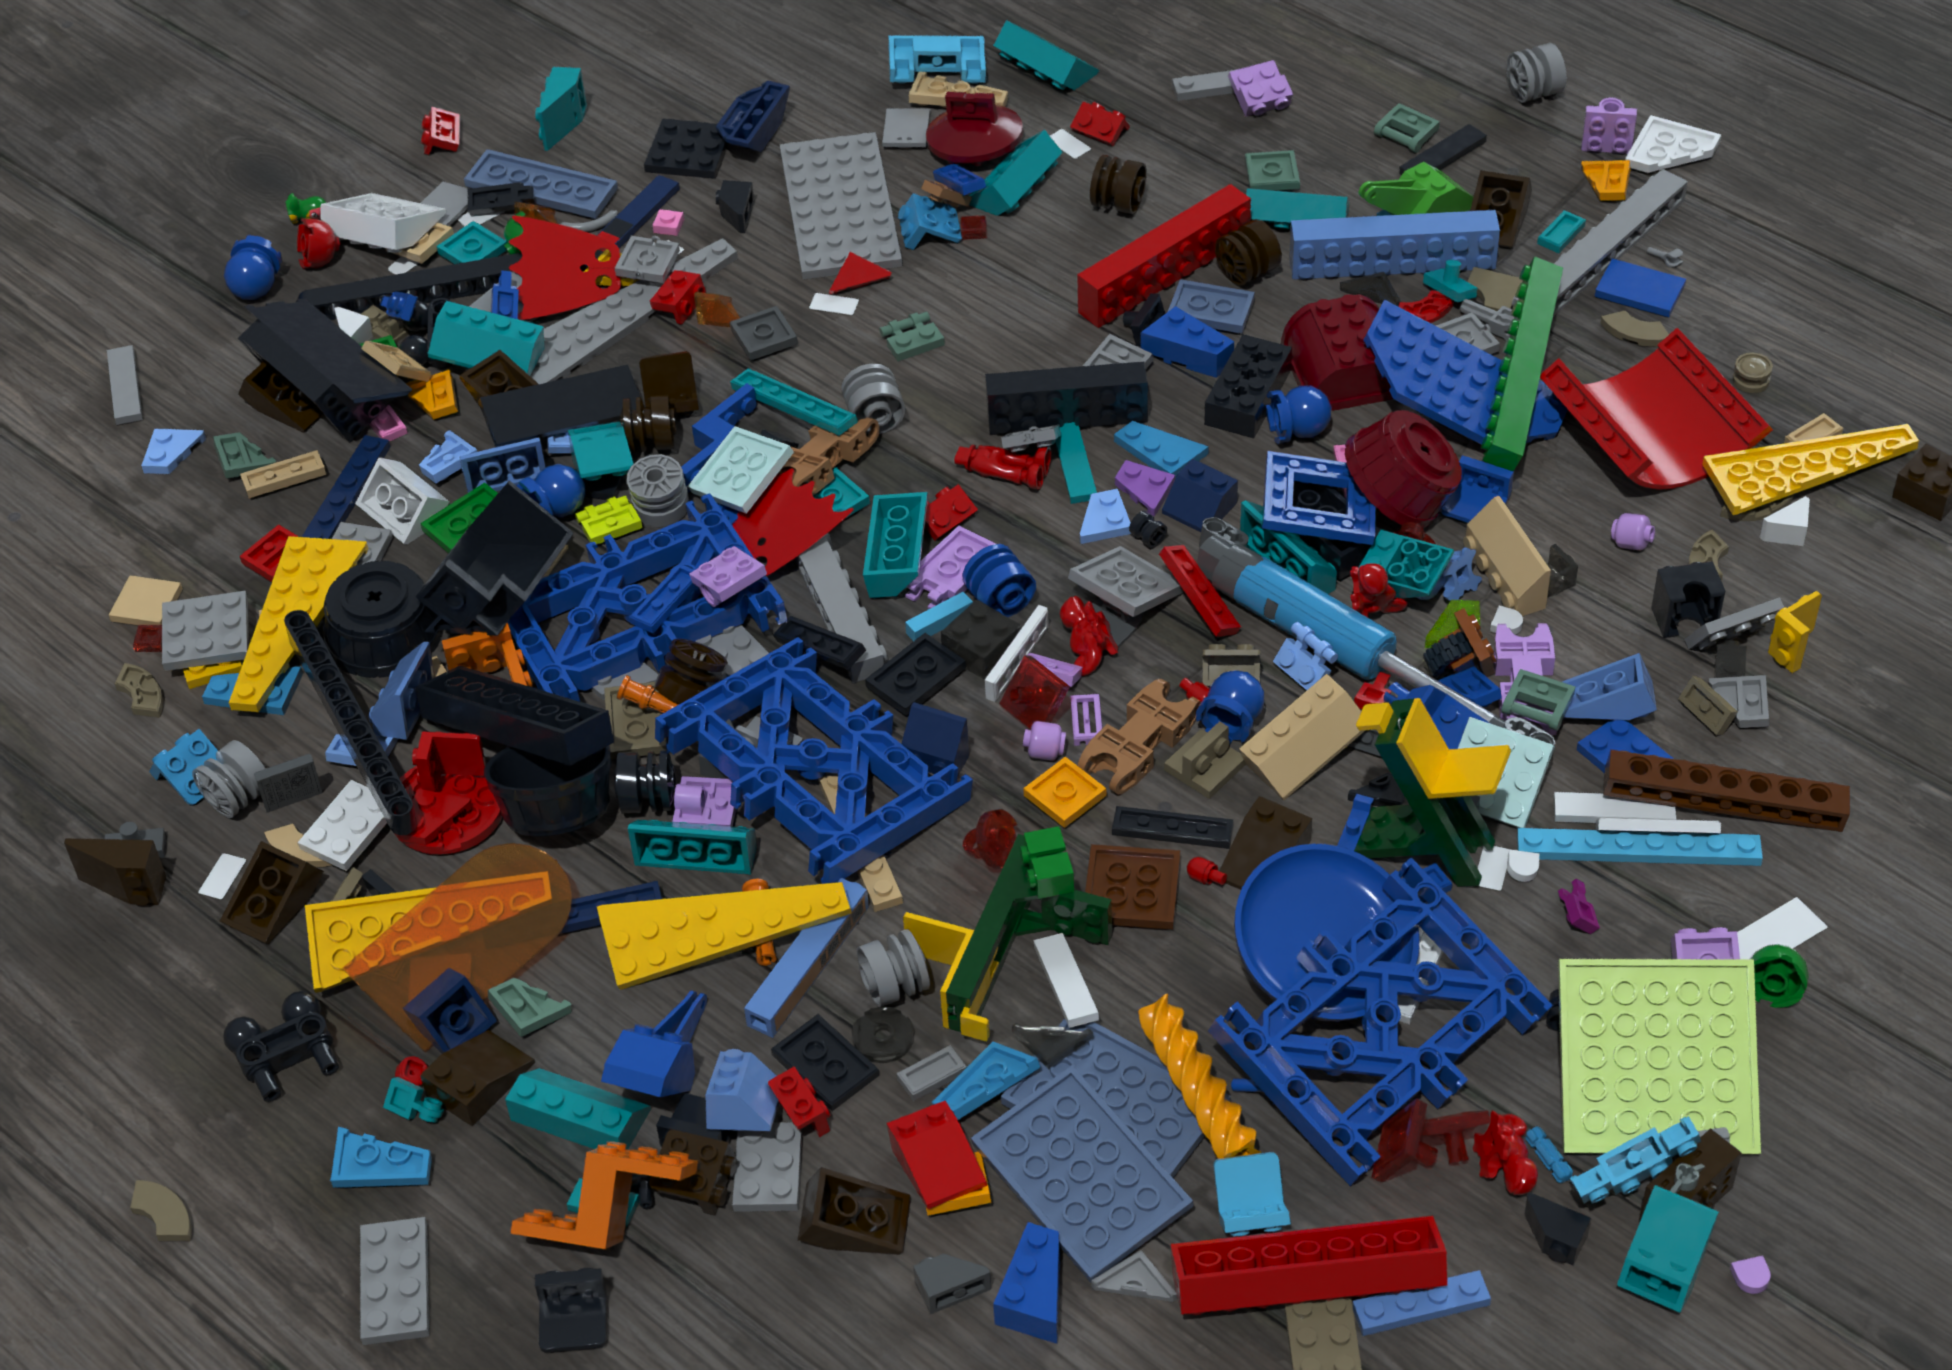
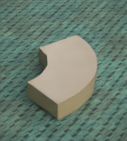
(286, 839)

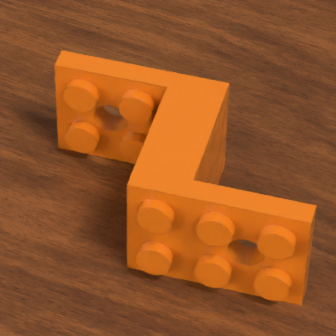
(604, 1195)

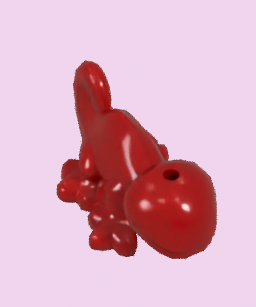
(1372, 591)
(1089, 633)
(1506, 1149)

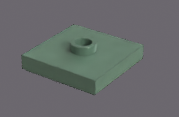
(1272, 170)

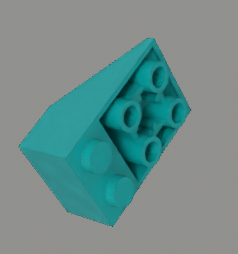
(561, 105)
(600, 450)
(1410, 563)
(1668, 1249)

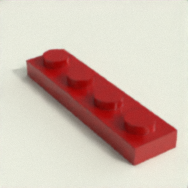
(1199, 590)

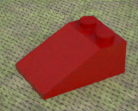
(935, 1154)

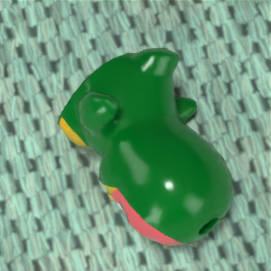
(304, 208)

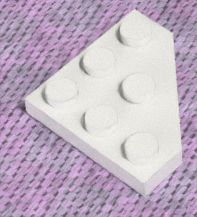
(1670, 144)

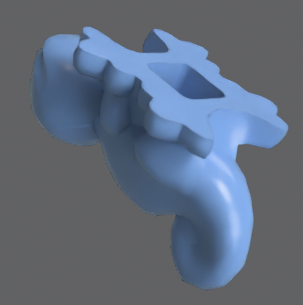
(1457, 576)

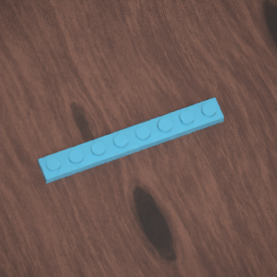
(1641, 846)

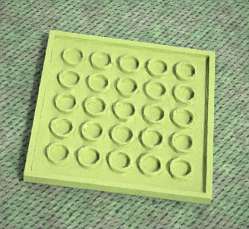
(1657, 1046)

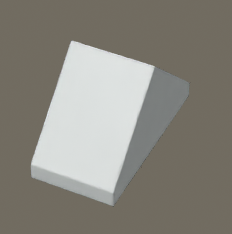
(354, 324)
(1787, 524)

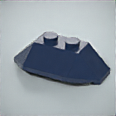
(754, 116)

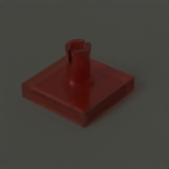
(1034, 693)
(1452, 1127)
(1402, 1143)

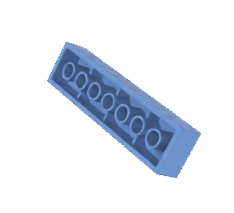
(1393, 244)

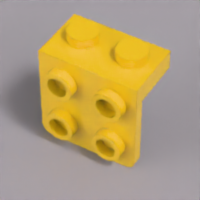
(1792, 631)

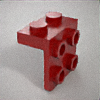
(447, 754)

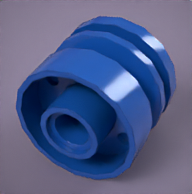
(999, 579)

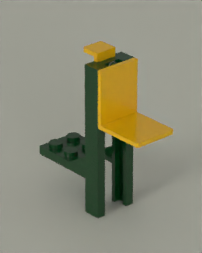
(1435, 786)
(981, 952)

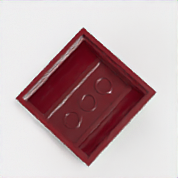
(1332, 351)

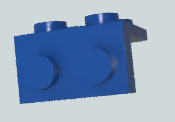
(1477, 488)

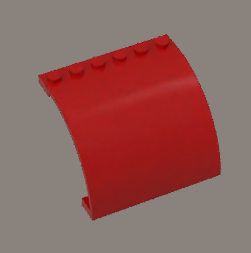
(1662, 414)

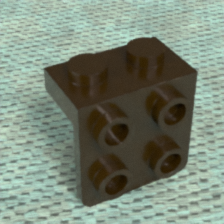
(672, 376)
(714, 1167)

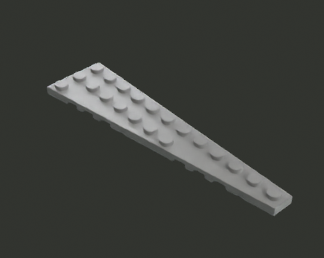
(604, 323)

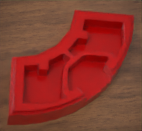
(1431, 307)

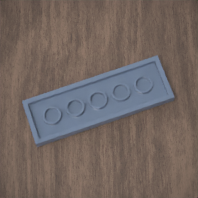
(552, 185)

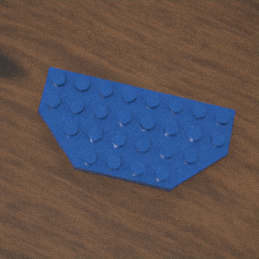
(1447, 376)

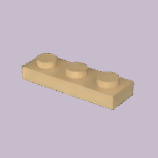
(283, 474)

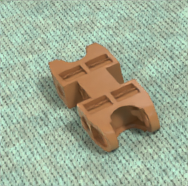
(826, 450)
(1130, 749)

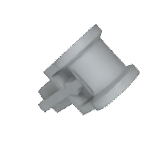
(1498, 320)

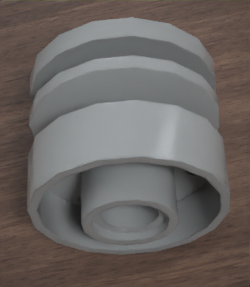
(1536, 72)
(874, 394)
(658, 490)
(229, 778)
(886, 970)

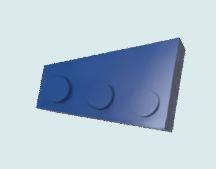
(1187, 341)
(1031, 1285)

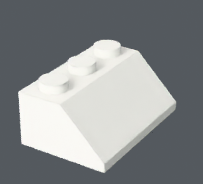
(399, 499)

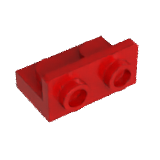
(440, 130)

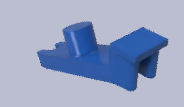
(1355, 822)

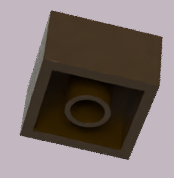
(1926, 482)

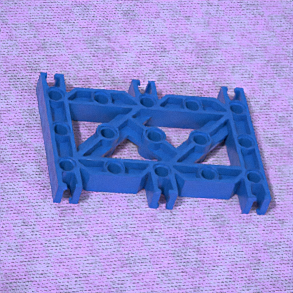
(597, 590)
(838, 840)
(1280, 1053)

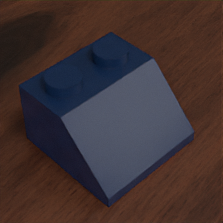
(1200, 494)
(936, 737)
(449, 1011)

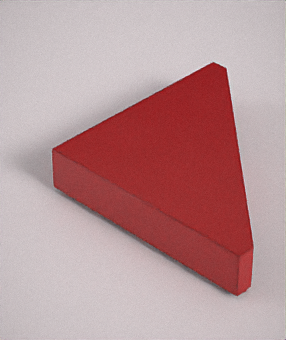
(857, 273)

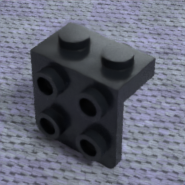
(690, 1118)
(571, 1310)

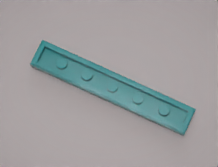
(796, 402)

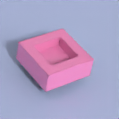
(668, 222)

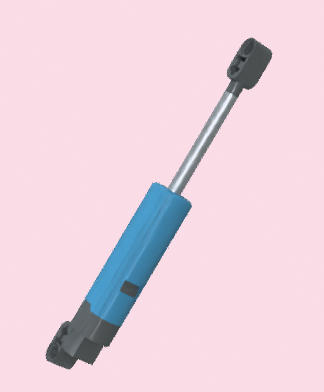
(1286, 599)

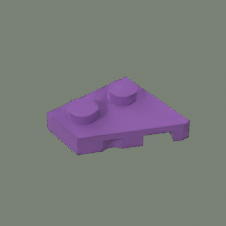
(1144, 484)

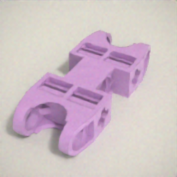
(1528, 653)

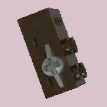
(1702, 1174)

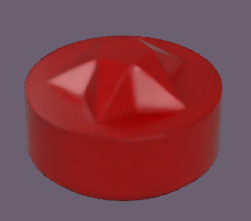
(411, 1069)

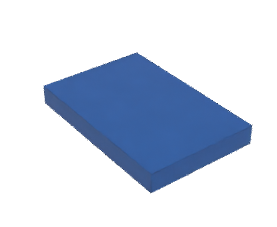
(1640, 287)

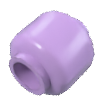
(1632, 531)
(1044, 740)

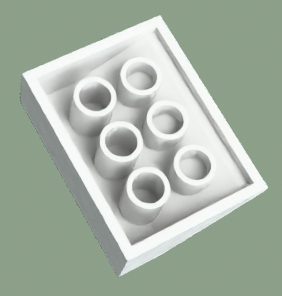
(380, 220)

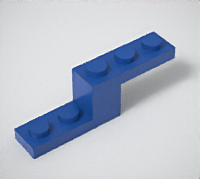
(715, 427)

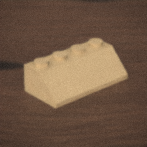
(1508, 558)
(1303, 737)

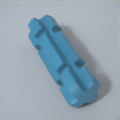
(1549, 1154)

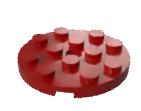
(469, 826)

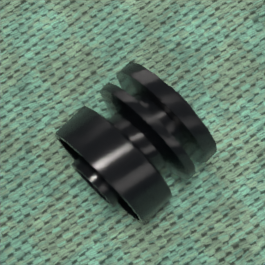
(644, 781)

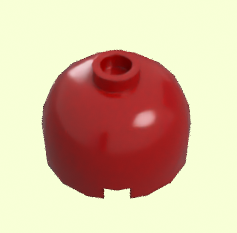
(316, 243)

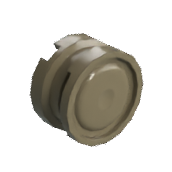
(1752, 372)

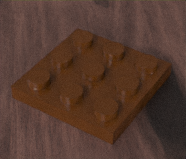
(1138, 882)

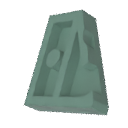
(238, 454)
(526, 1006)

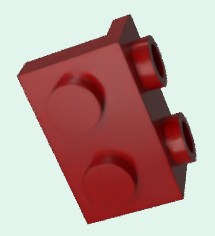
(1098, 123)
(678, 294)
(948, 511)
(798, 1101)

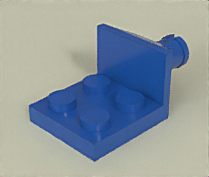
(1446, 712)

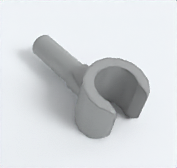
(1671, 258)

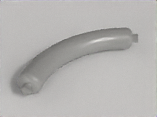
(595, 224)

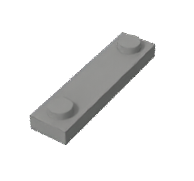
(1202, 85)

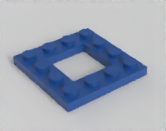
(1280, 515)

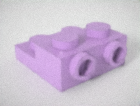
(1260, 88)
(1714, 944)

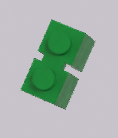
(1048, 864)

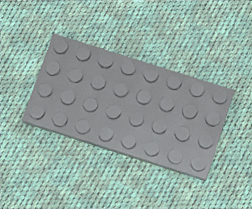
(839, 203)

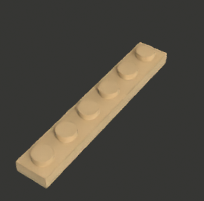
(876, 875)

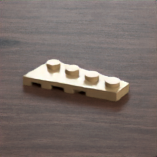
(933, 91)

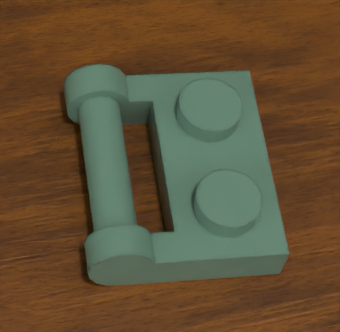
(1410, 122)
(1541, 692)

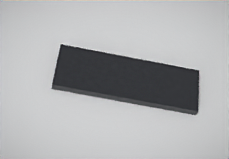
(558, 405)

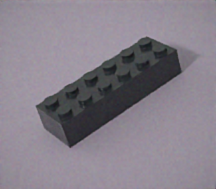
(1067, 395)

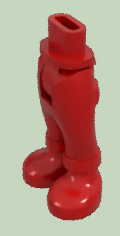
(1006, 464)

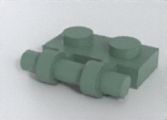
(912, 342)

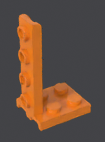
(486, 654)

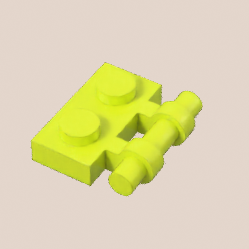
(612, 517)

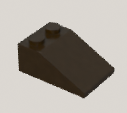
(1509, 198)
(495, 376)
(278, 398)
(1263, 833)
(119, 868)
(270, 893)
(475, 1075)
(852, 1214)

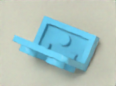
(1250, 1193)

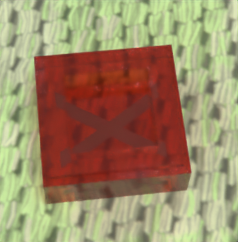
(973, 227)
(148, 638)

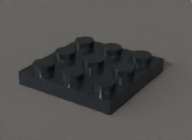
(686, 149)

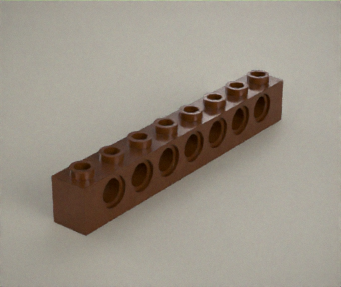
(1727, 790)

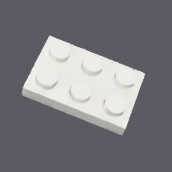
(344, 827)

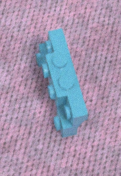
(936, 54)
(1635, 1161)

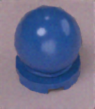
(252, 268)
(1300, 413)
(556, 489)
(1235, 701)

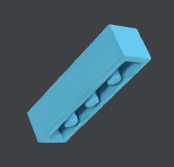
(937, 617)

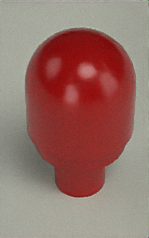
(1195, 689)
(1205, 871)

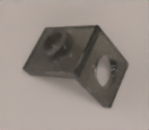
(1564, 568)

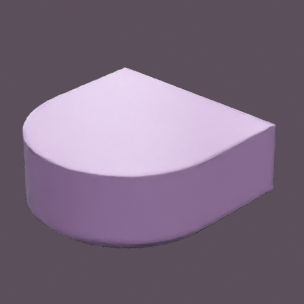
(1751, 1274)

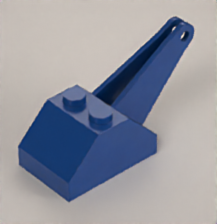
(658, 1058)

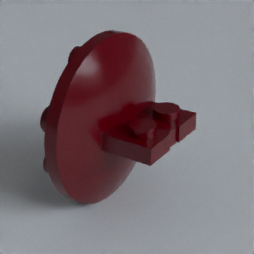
(973, 129)

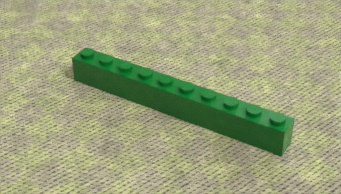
(1522, 364)

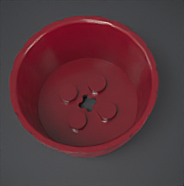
(1404, 467)

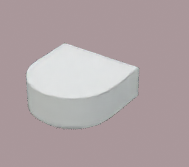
(1509, 616)
(1522, 865)

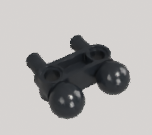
(421, 319)
(283, 1044)

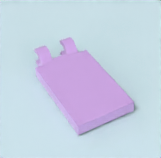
(943, 567)

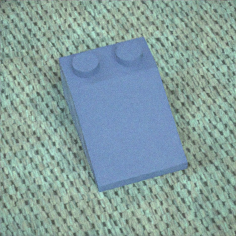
(1613, 691)

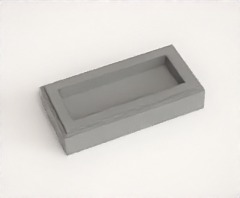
(931, 1073)

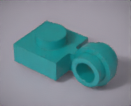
(405, 1100)

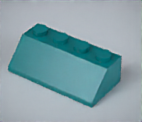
(1044, 57)
(1016, 174)
(1282, 206)
(471, 335)
(894, 542)
(1286, 550)
(693, 846)
(574, 1109)

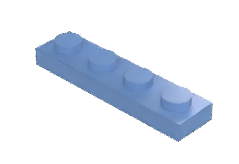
(1419, 1305)

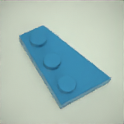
(1159, 448)
(221, 687)
(986, 1077)
(371, 1162)

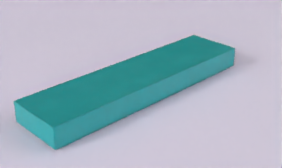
(1074, 464)

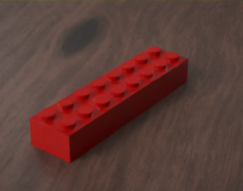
(1160, 256)
(1308, 1265)

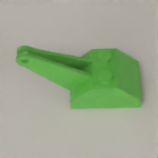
(1418, 191)

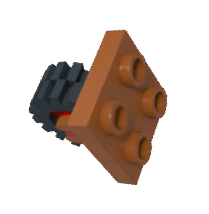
(1461, 649)

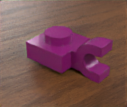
(1580, 911)

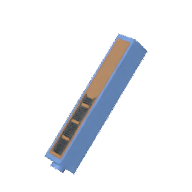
(802, 965)

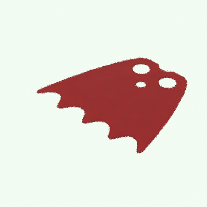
(552, 268)
(787, 520)

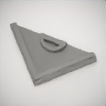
(1135, 1278)

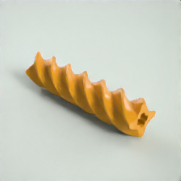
(1192, 1076)

